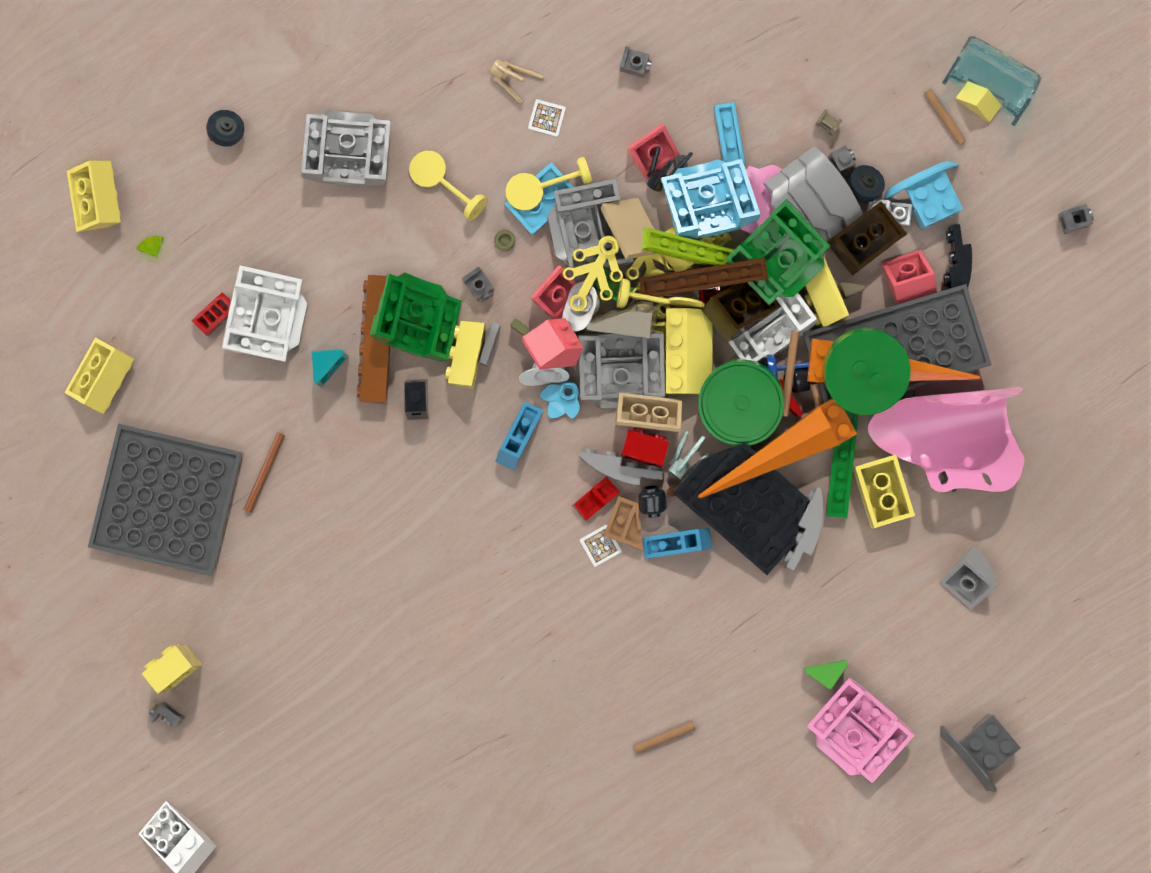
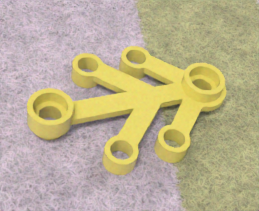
(595, 270)
(651, 270)

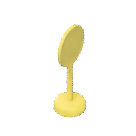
(430, 168)
(526, 191)
(680, 302)

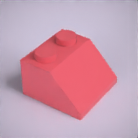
(909, 277)
(553, 344)

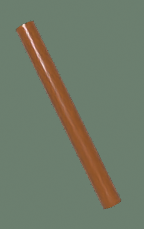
(264, 472)

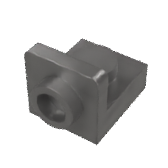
(169, 715)

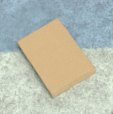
(627, 223)

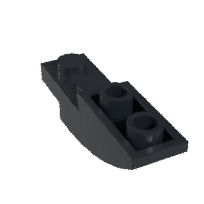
(960, 258)

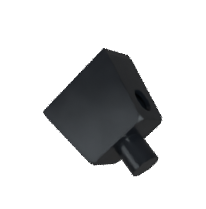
(416, 399)

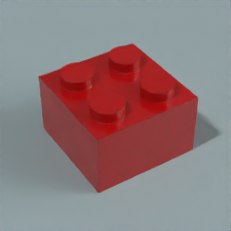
(645, 448)

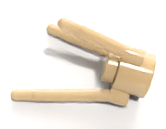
(503, 70)

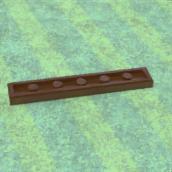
(704, 278)

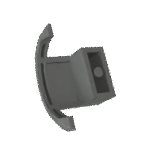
(983, 748)

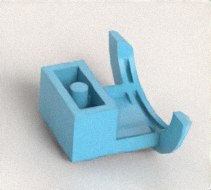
(930, 194)

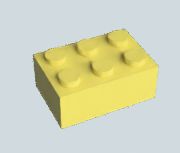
(883, 491)
(171, 669)

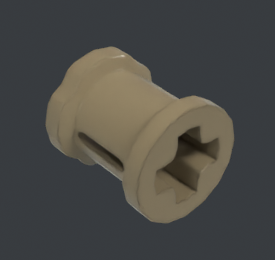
(828, 122)

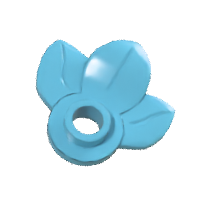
(559, 402)

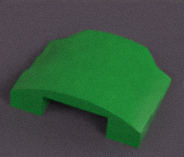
(791, 252)
(416, 317)

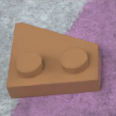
(625, 523)

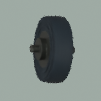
(225, 128)
(866, 183)

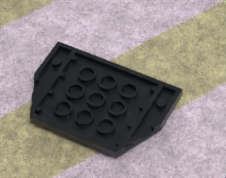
(753, 516)

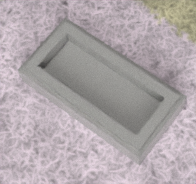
(489, 344)

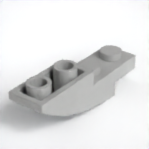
(610, 466)
(811, 523)

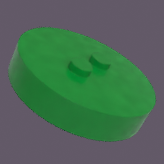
(866, 371)
(741, 402)

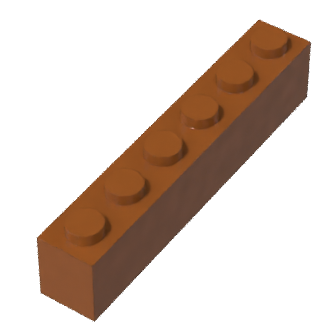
(376, 355)

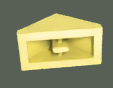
(979, 101)

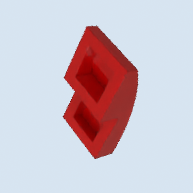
(596, 498)

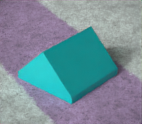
(326, 363)

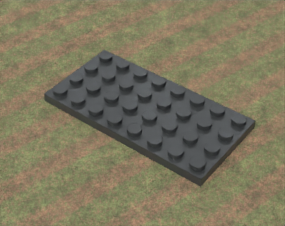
(931, 329)

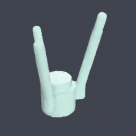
(680, 467)

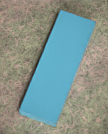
(729, 132)

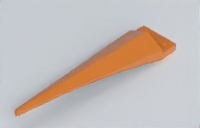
(919, 370)
(814, 433)

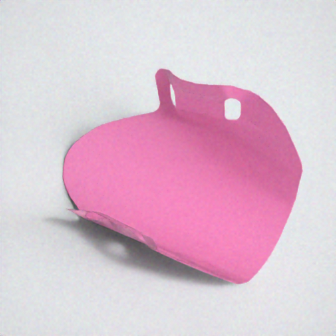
(955, 435)

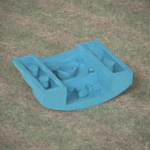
(710, 199)

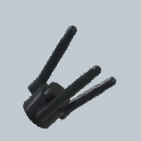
(655, 177)

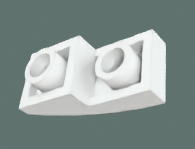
(900, 211)

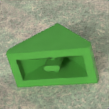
(826, 673)

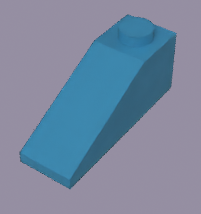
(518, 436)
(677, 543)

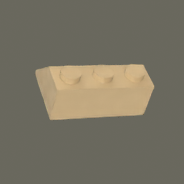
(649, 412)

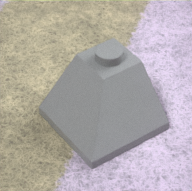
(970, 578)

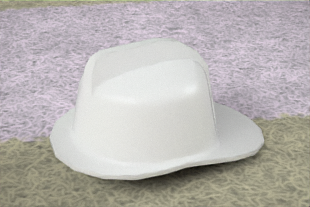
(580, 319)
(545, 376)

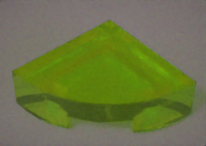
(151, 245)

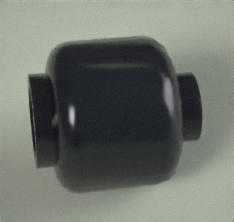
(800, 381)
(652, 501)

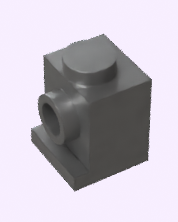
(629, 67)
(842, 159)
(1082, 212)
(478, 293)

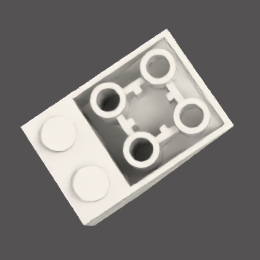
(177, 840)

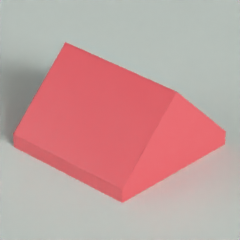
(644, 149)
(553, 293)

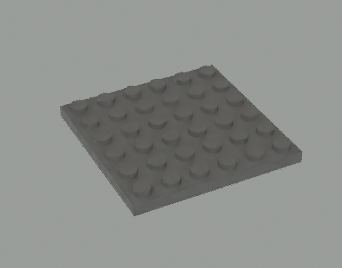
(165, 500)

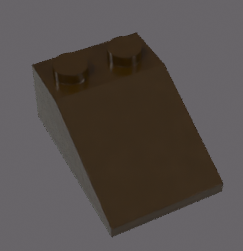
(866, 238)
(737, 310)

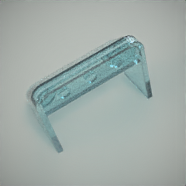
(997, 72)

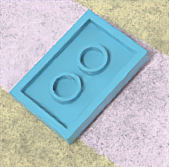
(537, 217)

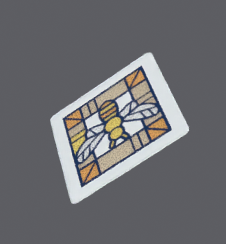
(546, 117)
(600, 547)

